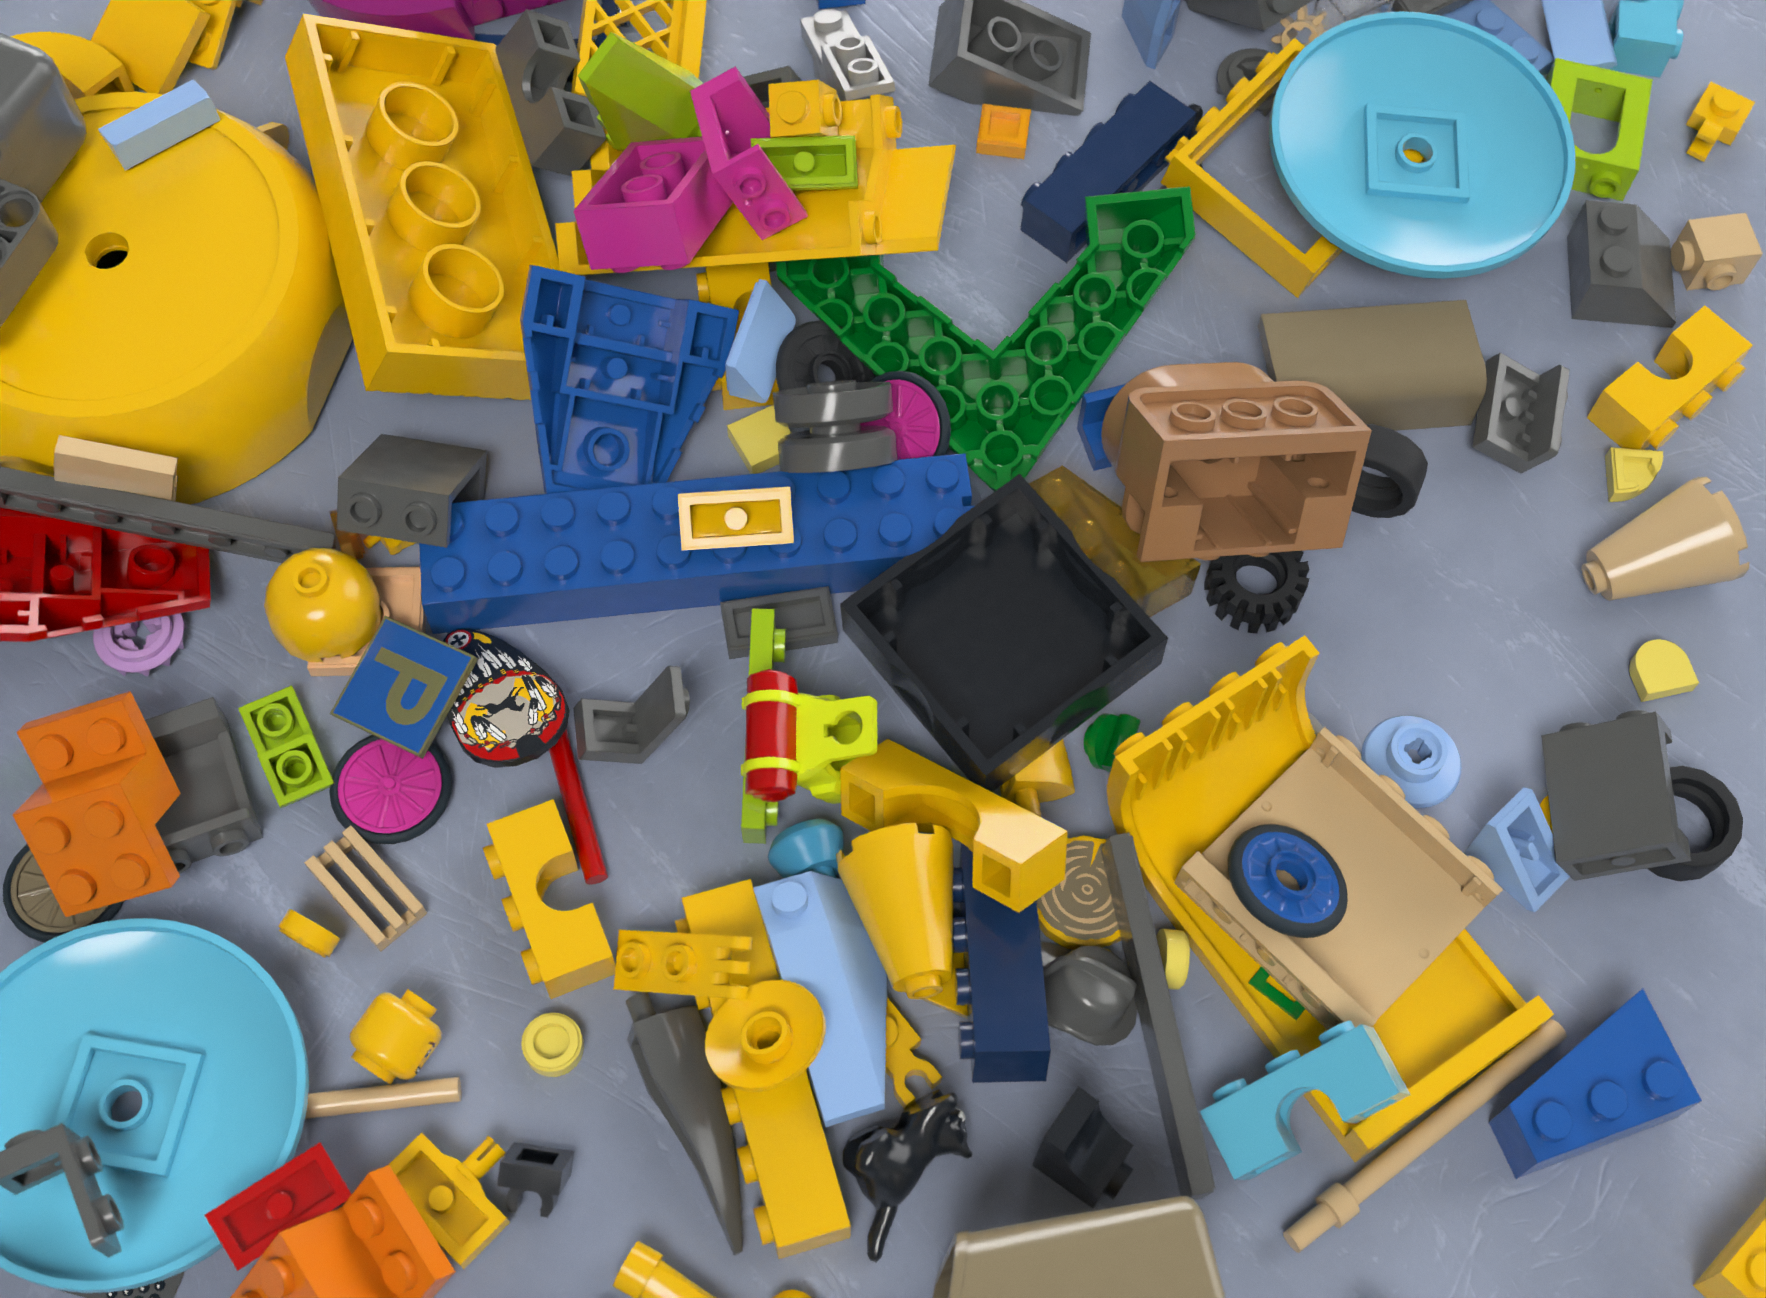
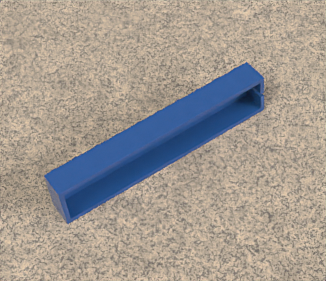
(624, 556)

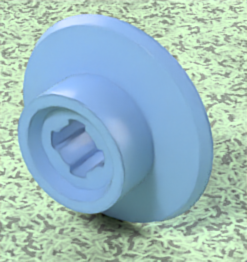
(1422, 783)

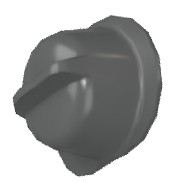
(1088, 993)

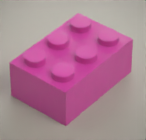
(652, 206)

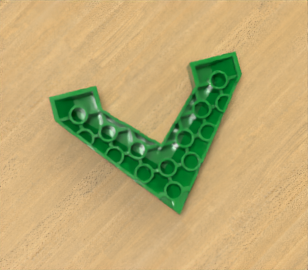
(1019, 395)

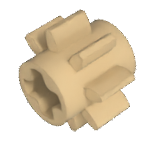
(1303, 20)

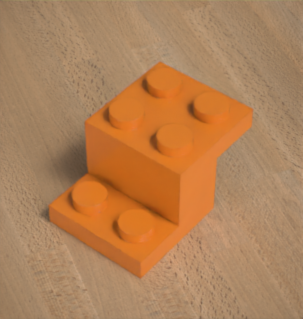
(97, 804)
(358, 1251)

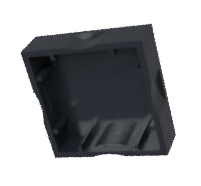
(1002, 634)

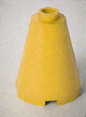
(905, 903)

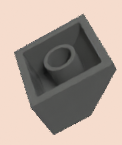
(1620, 267)

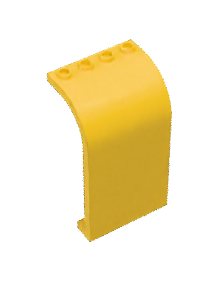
(1195, 781)

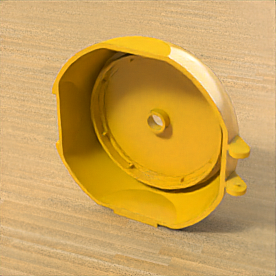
(209, 329)

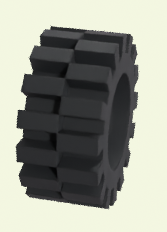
(1253, 607)

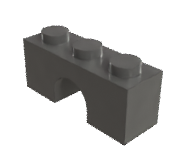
(555, 124)

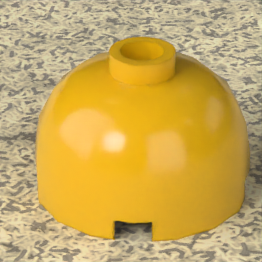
(322, 605)

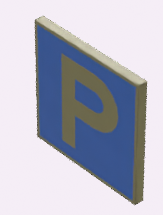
(404, 686)

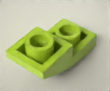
(286, 746)

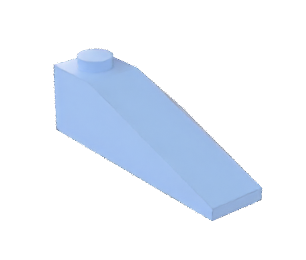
(827, 950)

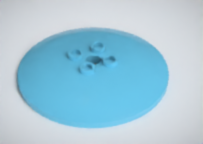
(1431, 85)
(217, 1077)

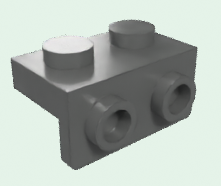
(1521, 413)

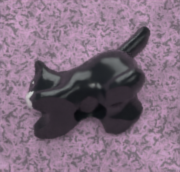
(893, 1159)

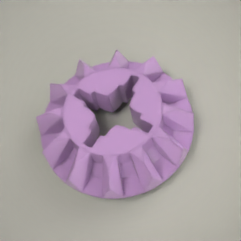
(124, 656)

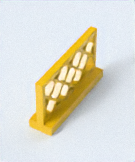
(681, 37)

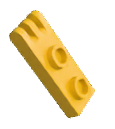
(680, 963)

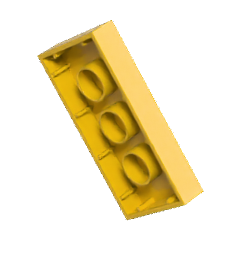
(422, 203)

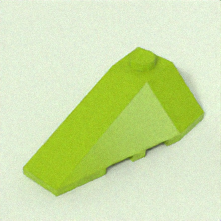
(639, 94)

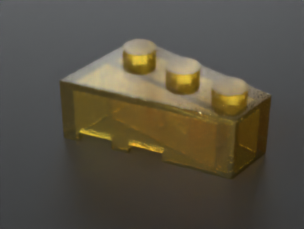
(1112, 544)

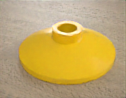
(744, 1028)

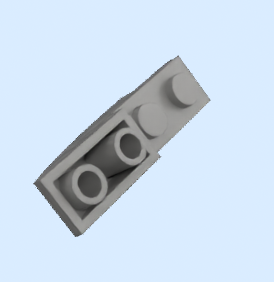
(844, 57)

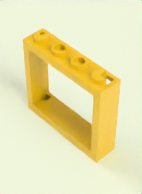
(1223, 209)

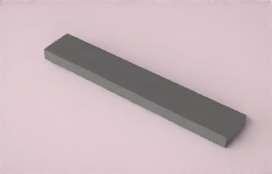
(157, 517)
(1157, 1018)

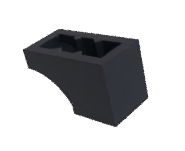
(1084, 1151)

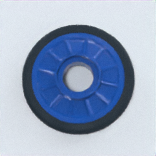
(1294, 913)

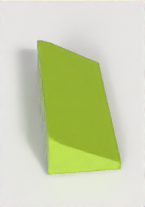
(813, 161)

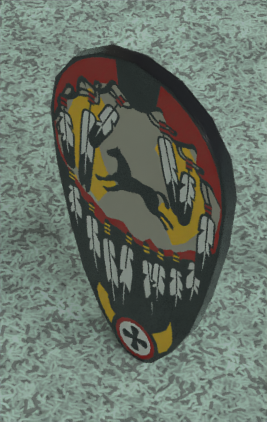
(507, 705)

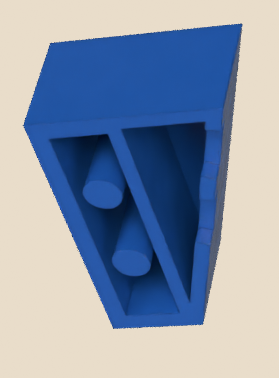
(1598, 1093)

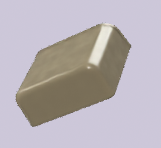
(1104, 1253)

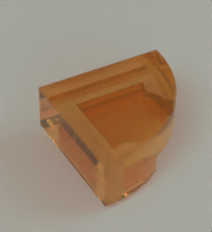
(349, 542)

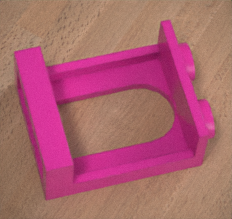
(749, 178)

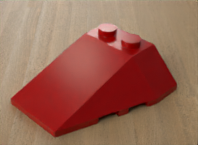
(88, 578)

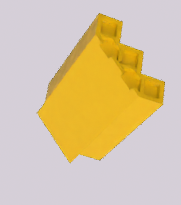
(891, 211)

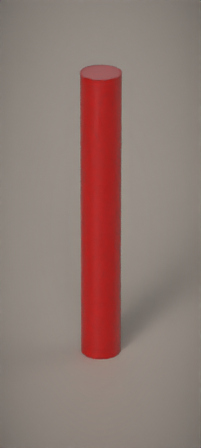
(578, 811)

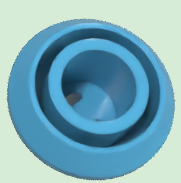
(807, 848)

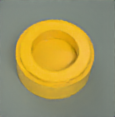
(308, 933)

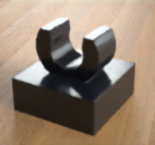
(535, 1170)

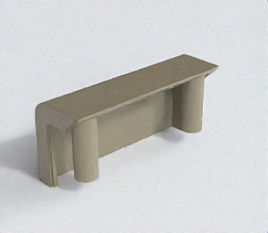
(1385, 362)

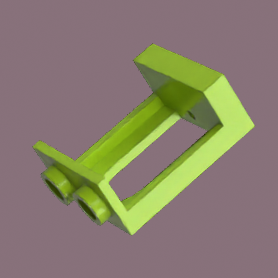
(1609, 97)

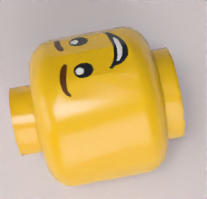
(395, 1036)

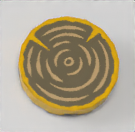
(1080, 906)

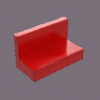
(277, 1202)

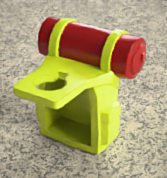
(801, 738)

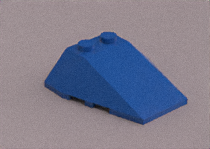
(616, 377)

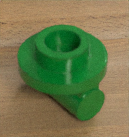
(1106, 735)

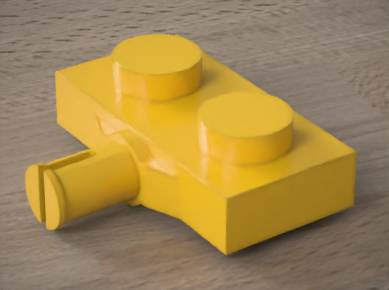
(452, 1195)

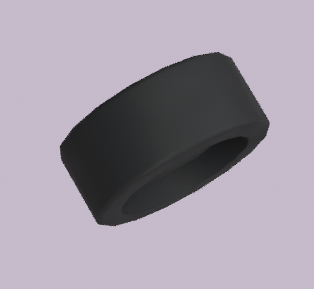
(1402, 462)
(1723, 815)

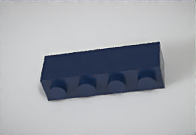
(1113, 160)
(999, 985)

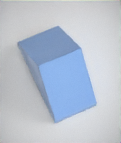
(1520, 851)

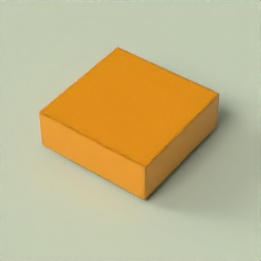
(1003, 131)

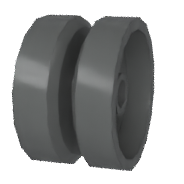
(835, 433)

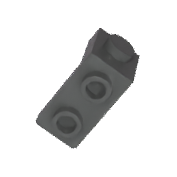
(628, 729)
(45, 1154)

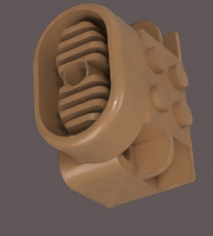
(1232, 461)

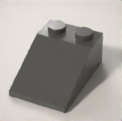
(1010, 56)

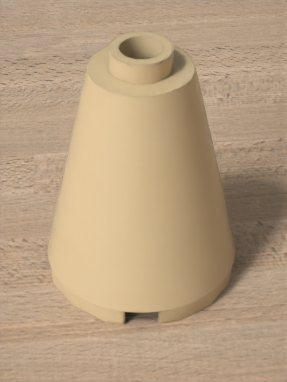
(1673, 545)

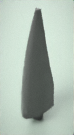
(688, 1093)

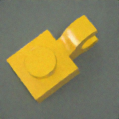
(1717, 117)

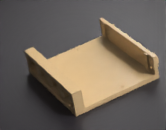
(1401, 876)

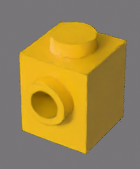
(803, 109)

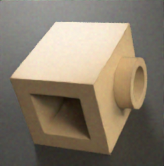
(1716, 252)

